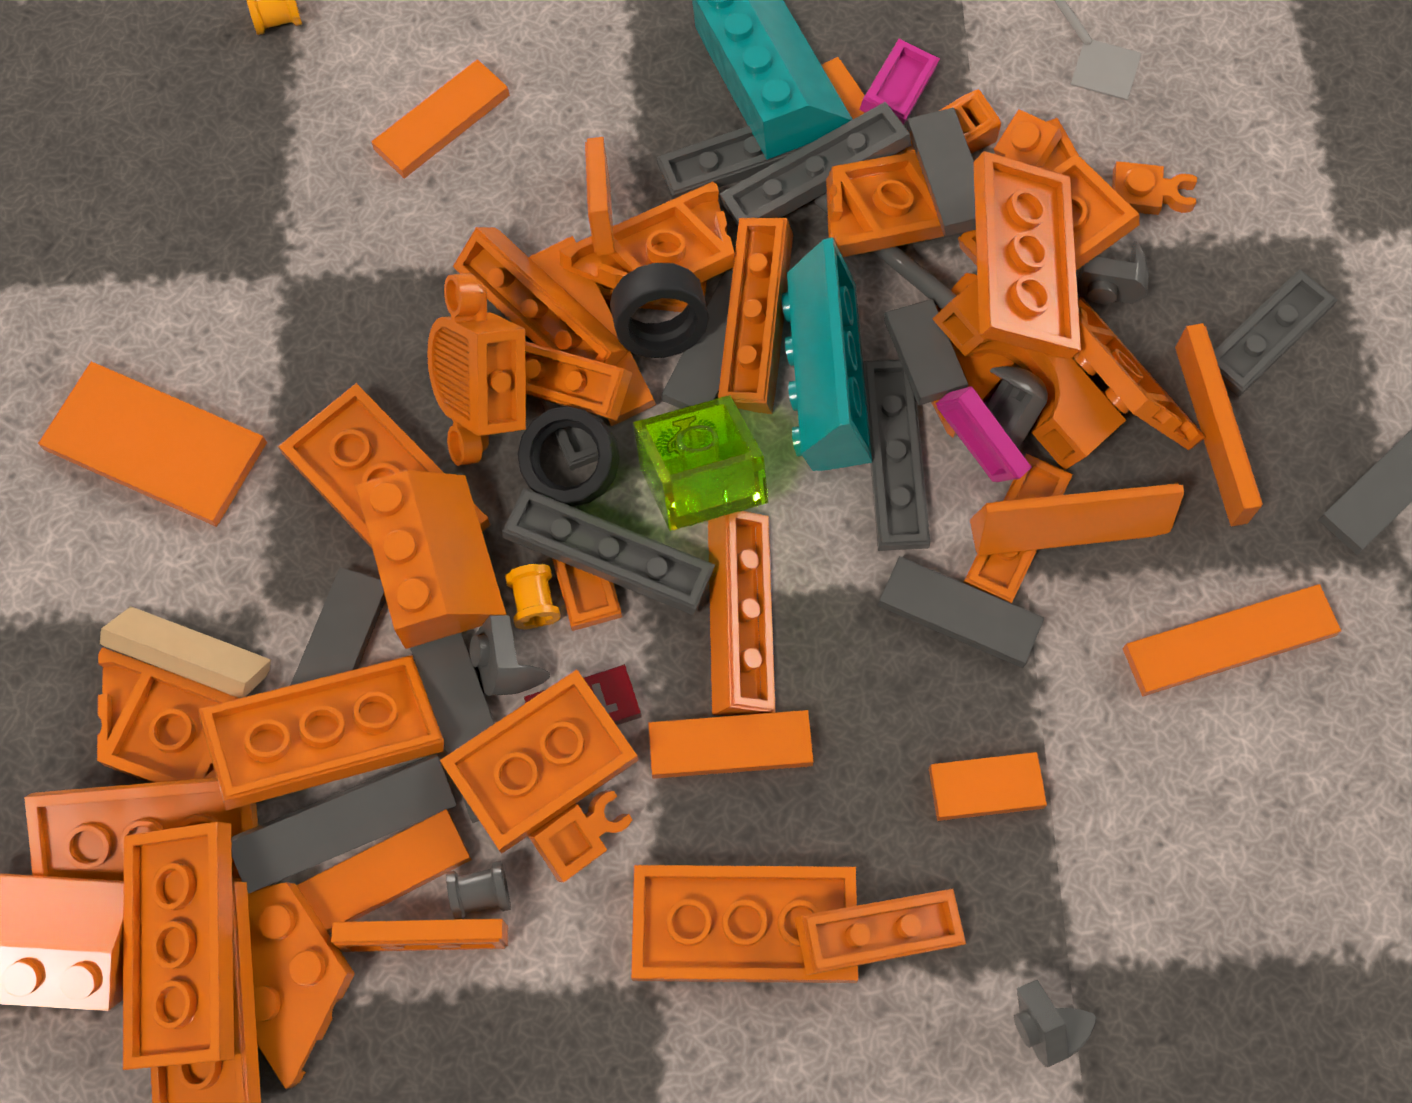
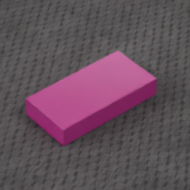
(901, 80)
(983, 435)

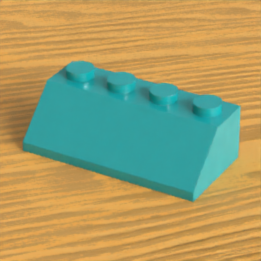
(770, 72)
(826, 361)

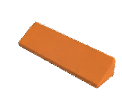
(535, 299)
(756, 313)
(1075, 519)
(740, 569)

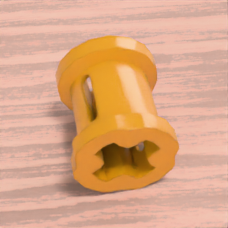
(273, 13)
(532, 596)

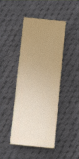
(185, 652)

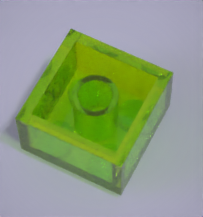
(701, 462)

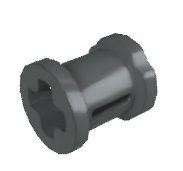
(478, 891)

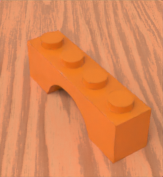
(1076, 410)

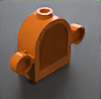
(476, 370)

